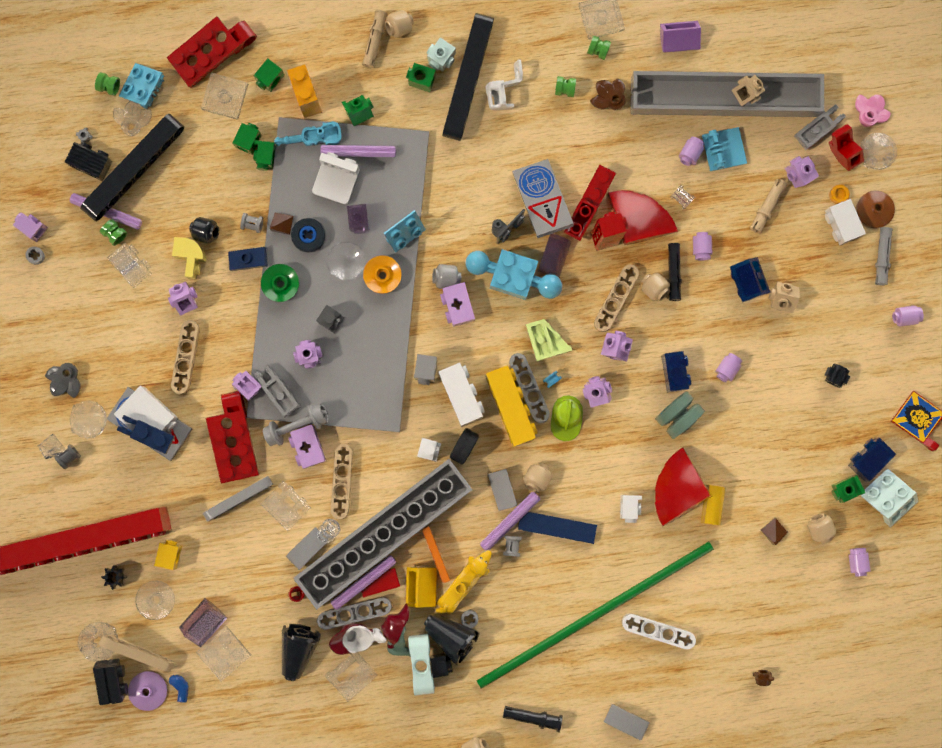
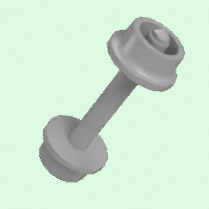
(273, 433)

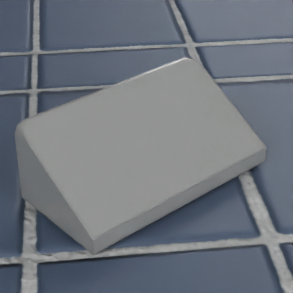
(502, 490)

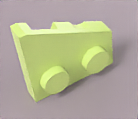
(546, 340)

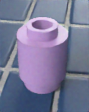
(691, 151)
(702, 246)
(907, 315)
(728, 368)
(859, 561)

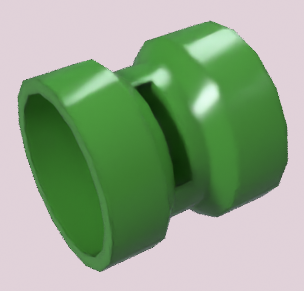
(599, 47)
(106, 83)
(565, 86)
(113, 232)

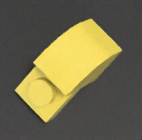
(189, 250)

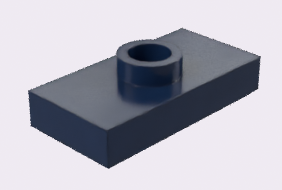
(247, 259)

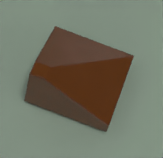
(281, 223)
(774, 531)

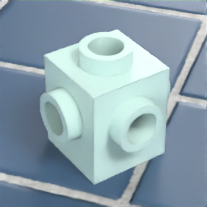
(441, 55)

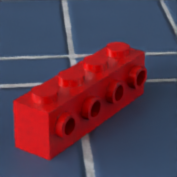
(609, 230)

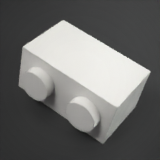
(844, 222)

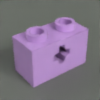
(457, 293)
(315, 455)

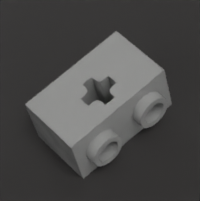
(425, 369)

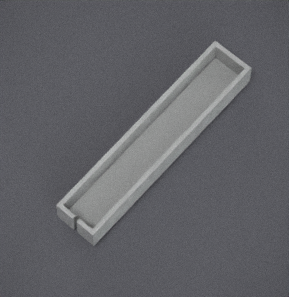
(713, 96)

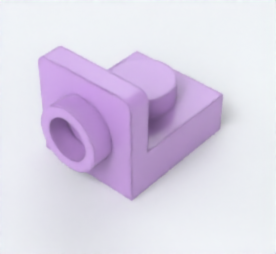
(246, 385)

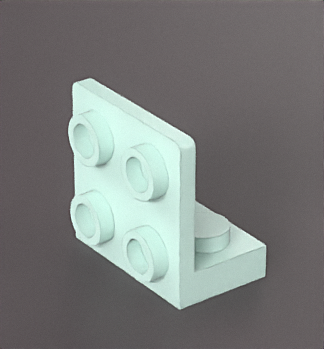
(890, 497)

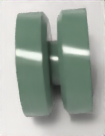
(681, 417)

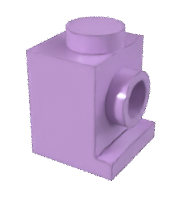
(29, 226)

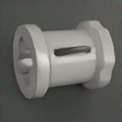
(245, 223)
(512, 546)

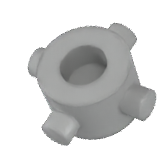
(84, 135)

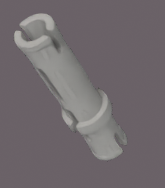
(883, 265)

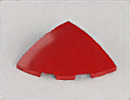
(644, 216)
(678, 488)

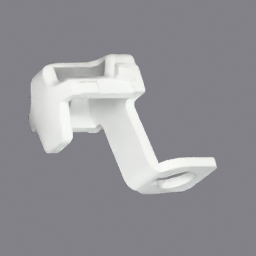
(497, 89)

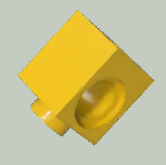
(168, 555)

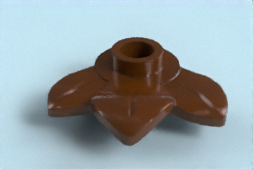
(607, 92)

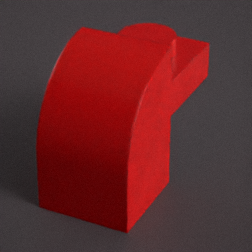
(845, 149)

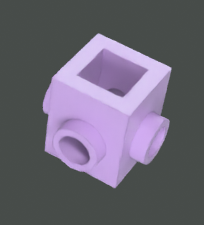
(801, 171)
(183, 298)
(617, 346)
(312, 359)
(598, 397)

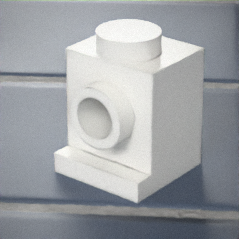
(429, 449)
(630, 508)

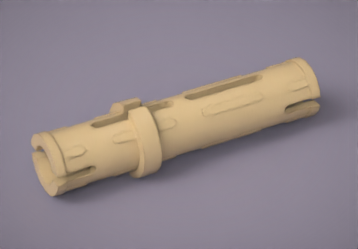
(377, 31)
(765, 212)

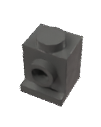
(330, 319)

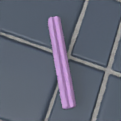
(359, 151)
(112, 213)
(531, 500)
(363, 582)

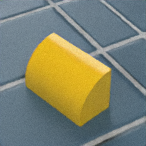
(713, 506)
(421, 586)

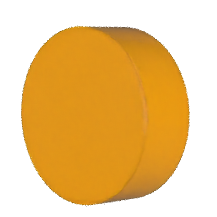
(839, 194)

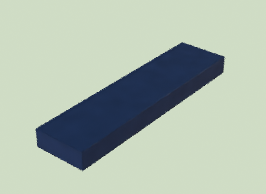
(558, 527)

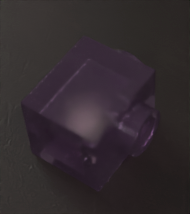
(358, 218)

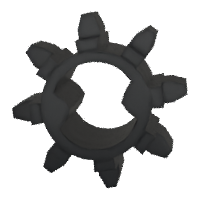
(837, 375)
(108, 577)

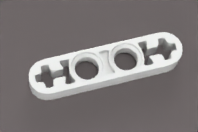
(658, 632)

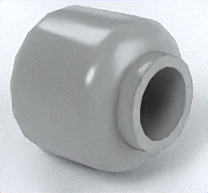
(446, 276)

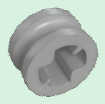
(40, 259)
(467, 613)

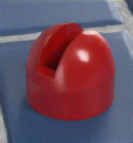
(297, 598)

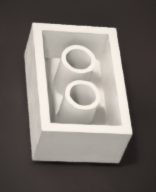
(461, 394)

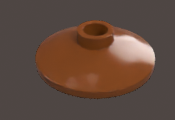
(869, 215)

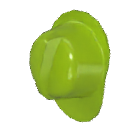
(566, 418)

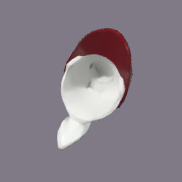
(355, 638)

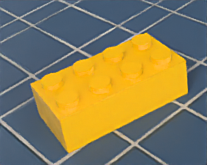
(510, 405)

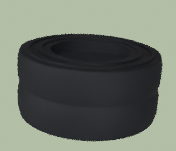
(464, 446)

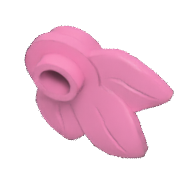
(873, 108)

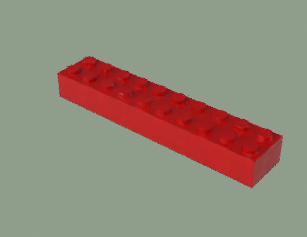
(83, 539)

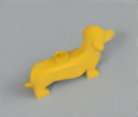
(464, 582)

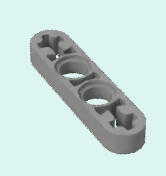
(531, 387)
(237, 499)
(354, 611)

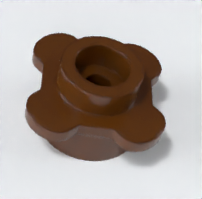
(763, 677)

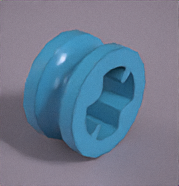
(552, 379)

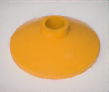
(375, 267)

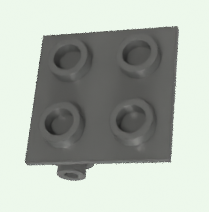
(503, 231)

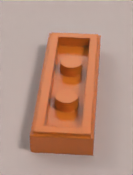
(436, 554)

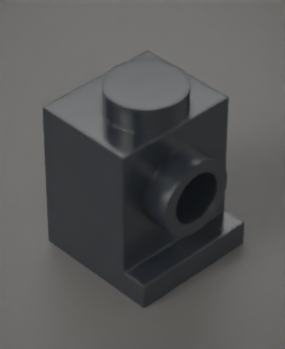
(440, 665)

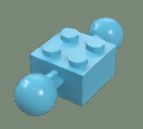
(513, 274)

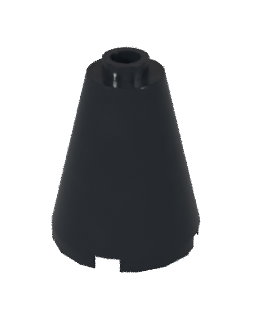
(451, 637)
(297, 649)

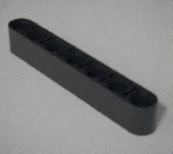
(468, 77)
(132, 167)

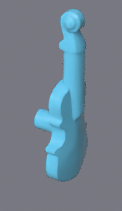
(328, 133)

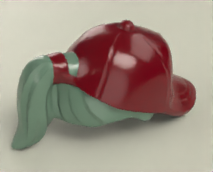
(394, 631)

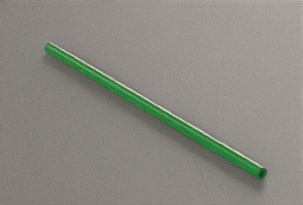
(594, 615)

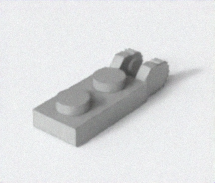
(818, 128)
(278, 392)

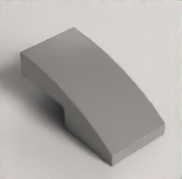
(305, 549)
(626, 722)

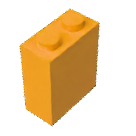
(304, 91)

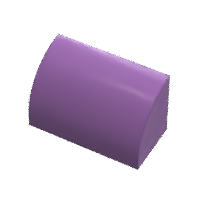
(680, 36)

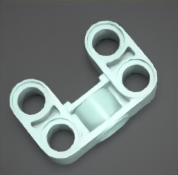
(419, 651)

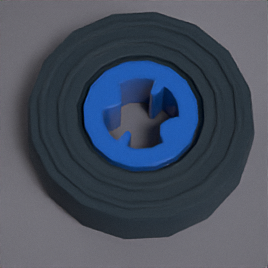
(318, 236)

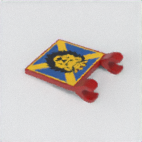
(918, 419)

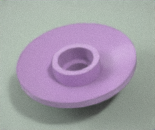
(157, 690)

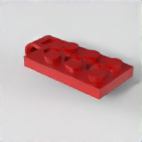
(236, 40)
(233, 408)

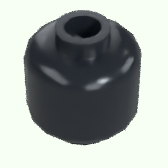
(204, 230)

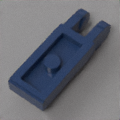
(148, 435)

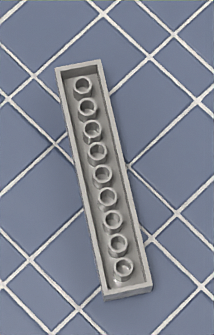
(382, 534)

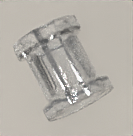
(682, 196)

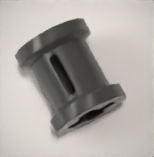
(67, 456)

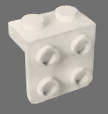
(335, 178)

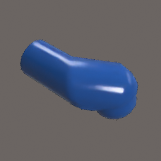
(181, 686)

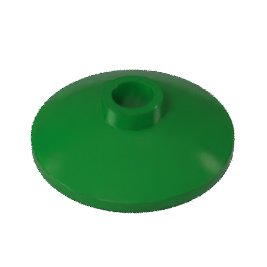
(278, 273)

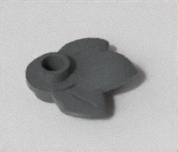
(61, 382)

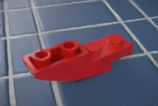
(590, 202)

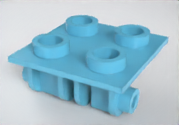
(141, 85)
(724, 148)
(404, 231)

